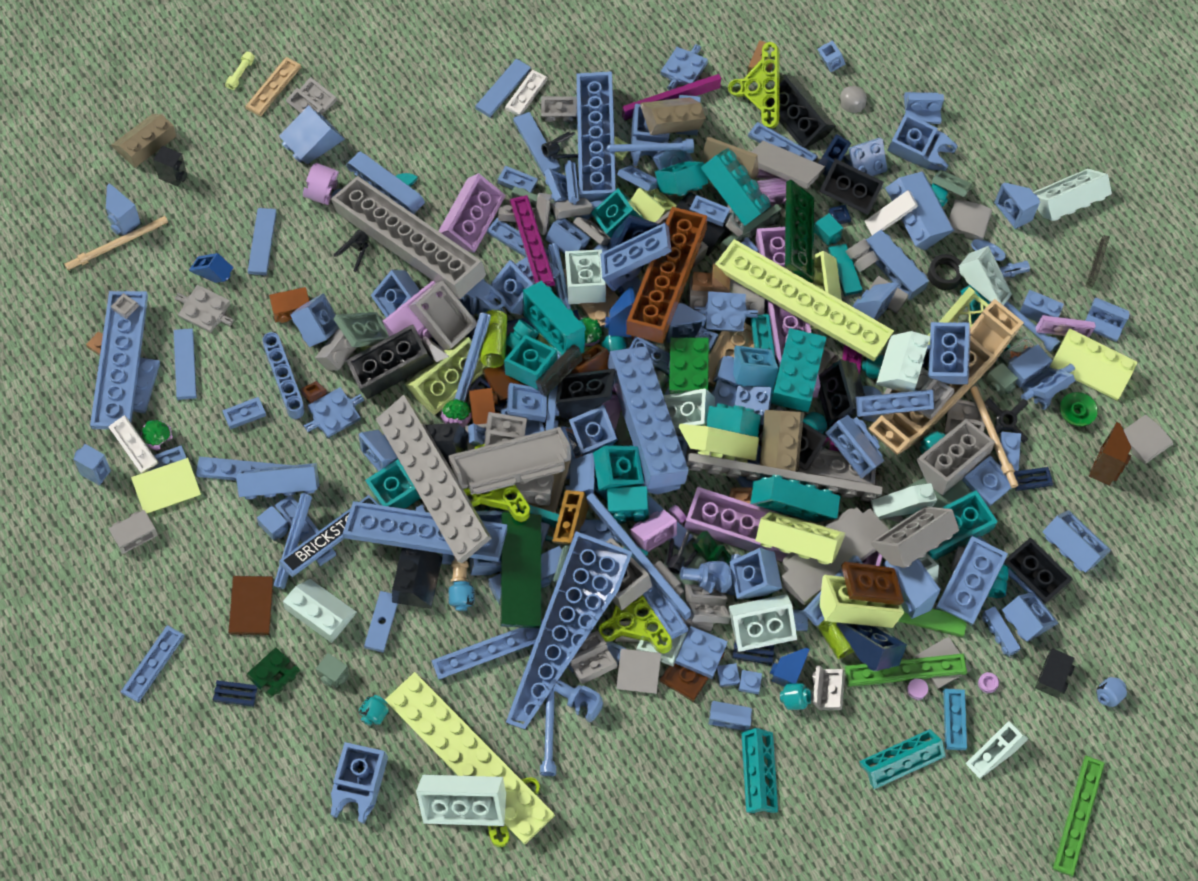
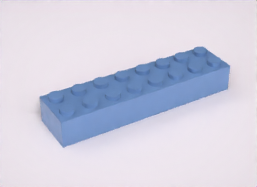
(595, 133)
(647, 418)

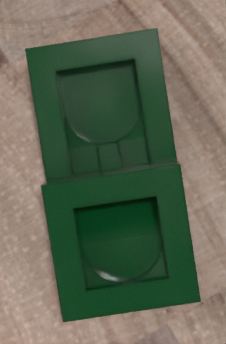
(710, 550)

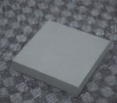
(593, 230)
(942, 648)
(638, 670)

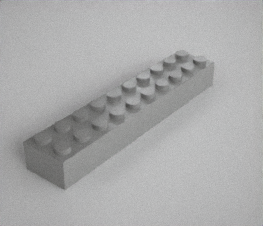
(408, 237)

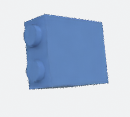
(310, 136)

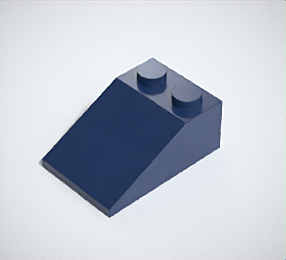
(629, 229)
(873, 645)

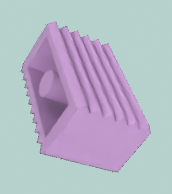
(774, 189)

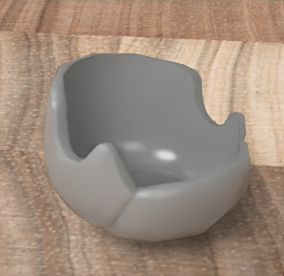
(853, 99)

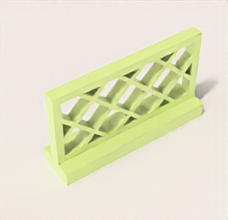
(958, 308)

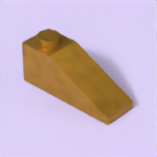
(571, 516)

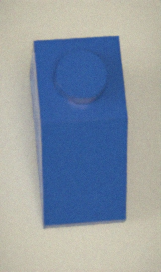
(212, 267)
(789, 667)

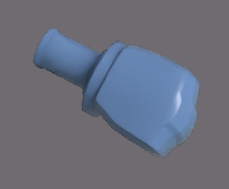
(710, 576)
(580, 697)

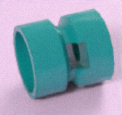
(520, 329)
(999, 586)

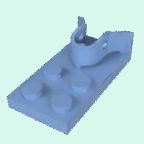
(632, 254)
(972, 580)

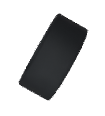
(937, 281)

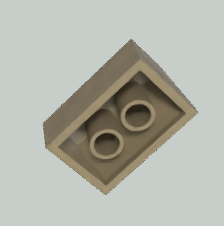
(673, 115)
(145, 139)
(744, 157)
(781, 439)

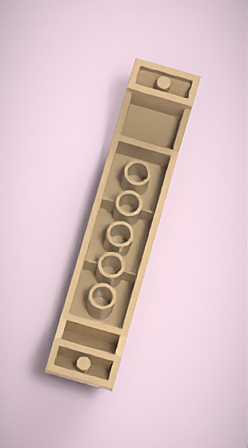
(987, 341)

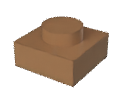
(95, 343)

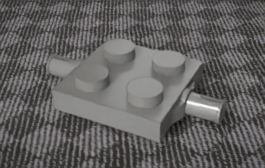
(204, 309)

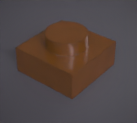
(313, 391)

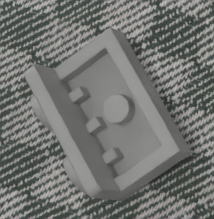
(558, 108)
(537, 490)
(828, 688)

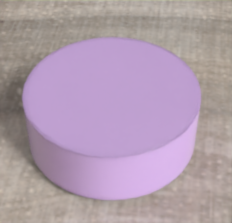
(677, 513)
(988, 682)
(917, 689)

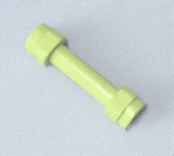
(232, 81)

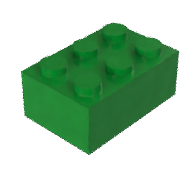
(689, 364)

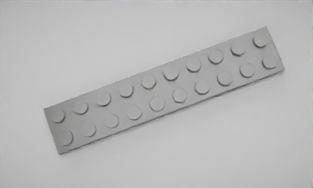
(754, 472)
(433, 479)

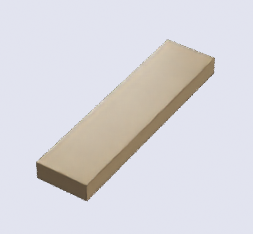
(273, 86)

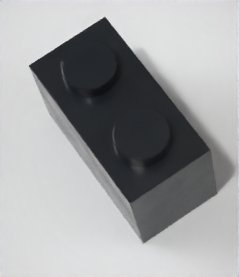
(170, 166)
(1055, 673)

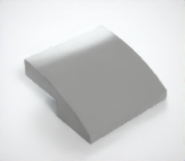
(313, 95)
(970, 219)
(941, 392)
(961, 411)
(503, 428)
(1147, 439)
(706, 605)
(592, 659)

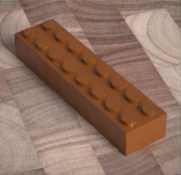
(667, 277)

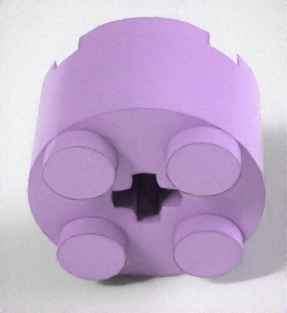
(320, 183)

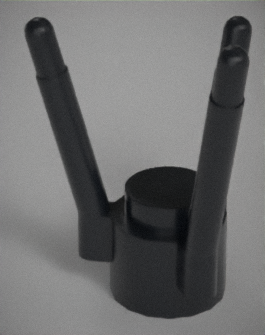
(551, 148)
(357, 241)
(678, 561)

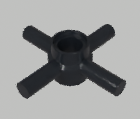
(1011, 415)

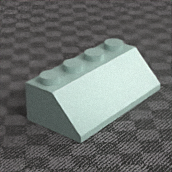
(1073, 193)
(462, 800)

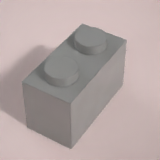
(335, 351)
(133, 531)

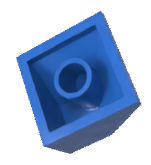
(619, 314)

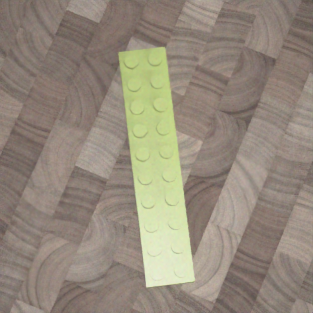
(804, 300)
(467, 753)

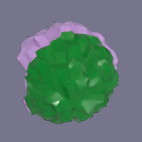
(593, 331)
(456, 412)
(155, 433)

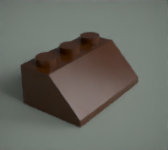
(1112, 456)

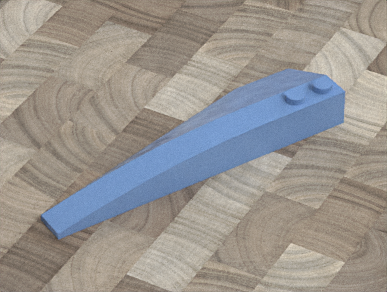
(581, 596)

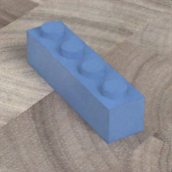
(1001, 631)

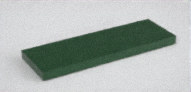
(799, 231)
(521, 573)

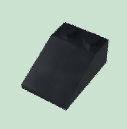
(584, 392)

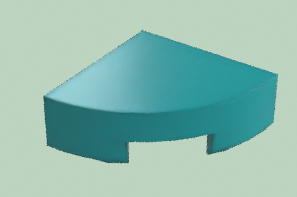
(407, 178)

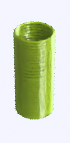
(495, 340)
(835, 639)

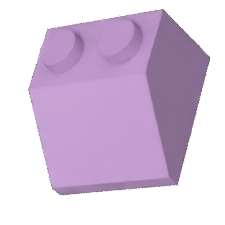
(654, 531)

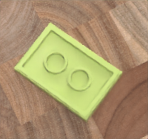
(166, 486)

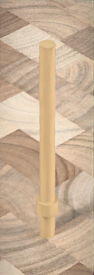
(84, 258)
(1007, 467)

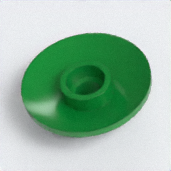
(1082, 403)

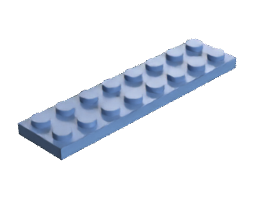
(118, 362)
(412, 530)

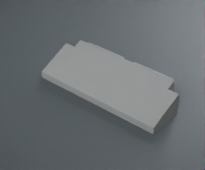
(511, 461)
(805, 575)

